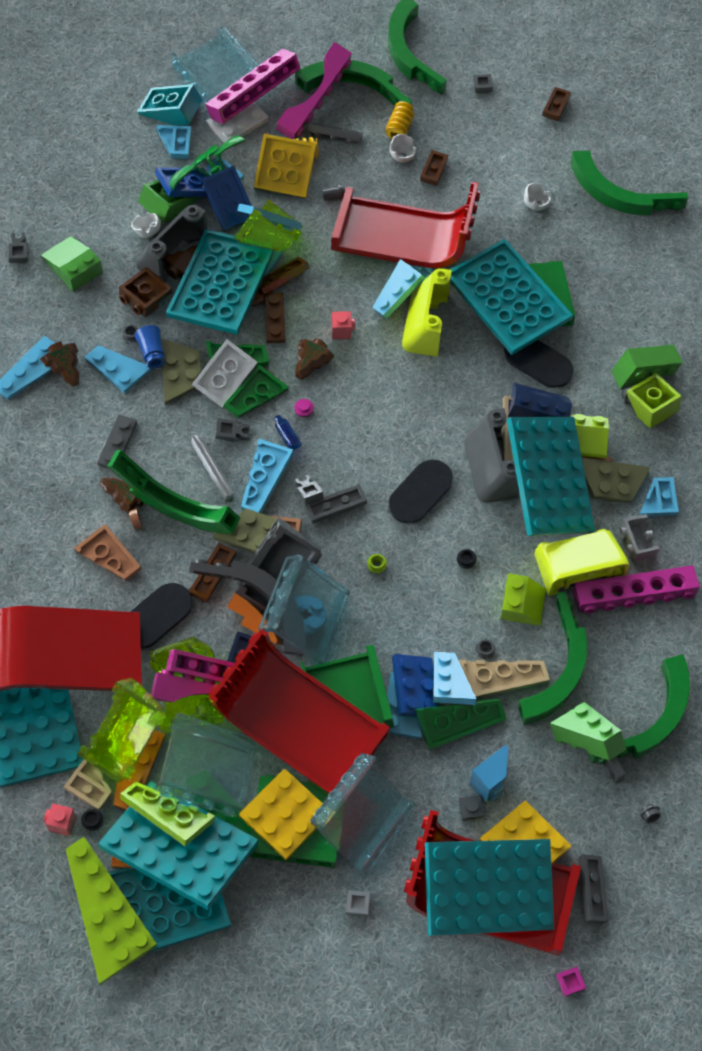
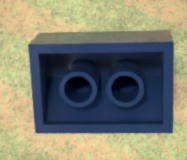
(534, 402)

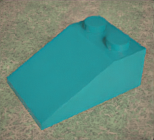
(171, 104)

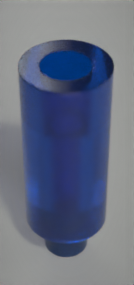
(287, 433)

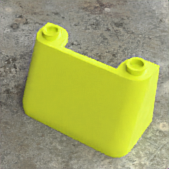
(424, 330)
(580, 560)

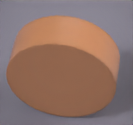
(135, 519)

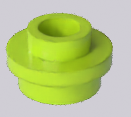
(377, 558)

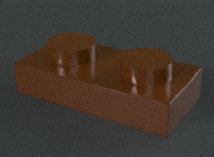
(556, 103)
(434, 168)

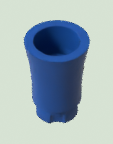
(151, 346)

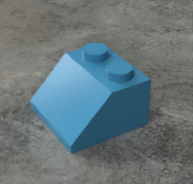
(490, 775)

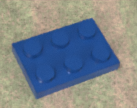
(188, 187)
(225, 194)
(413, 683)

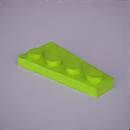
(167, 813)

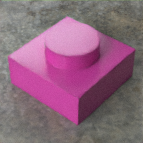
(570, 981)

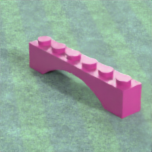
(295, 118)
(172, 688)

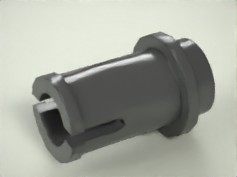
(334, 192)

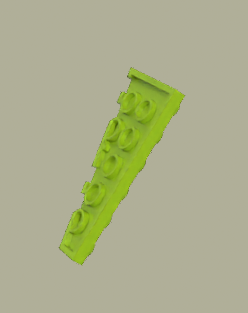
(110, 922)

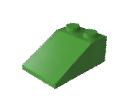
(156, 201)
(73, 262)

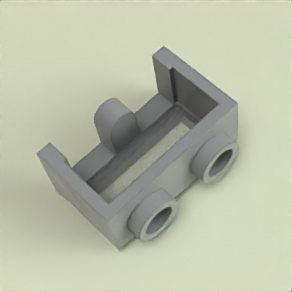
(638, 538)

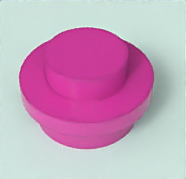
(303, 407)

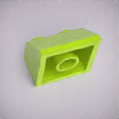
(654, 400)
(592, 435)
(523, 600)

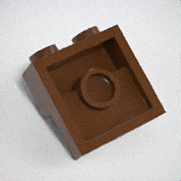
(144, 292)

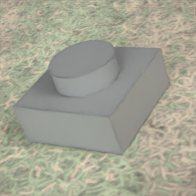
(358, 903)

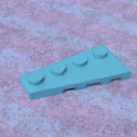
(26, 370)
(268, 468)

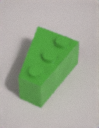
(643, 362)
(589, 730)

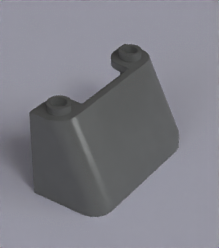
(186, 226)
(491, 476)
(278, 544)

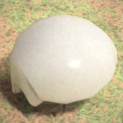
(402, 144)
(535, 192)
(146, 226)

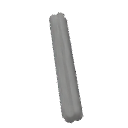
(212, 468)

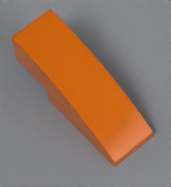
(252, 616)

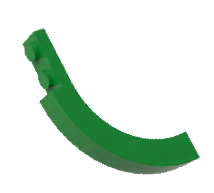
(403, 58)
(358, 72)
(617, 197)
(196, 514)
(678, 687)
(551, 699)

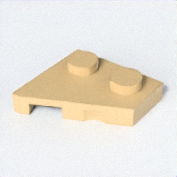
(89, 785)

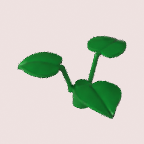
(179, 175)

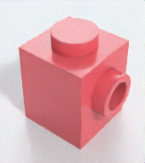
(342, 325)
(60, 819)

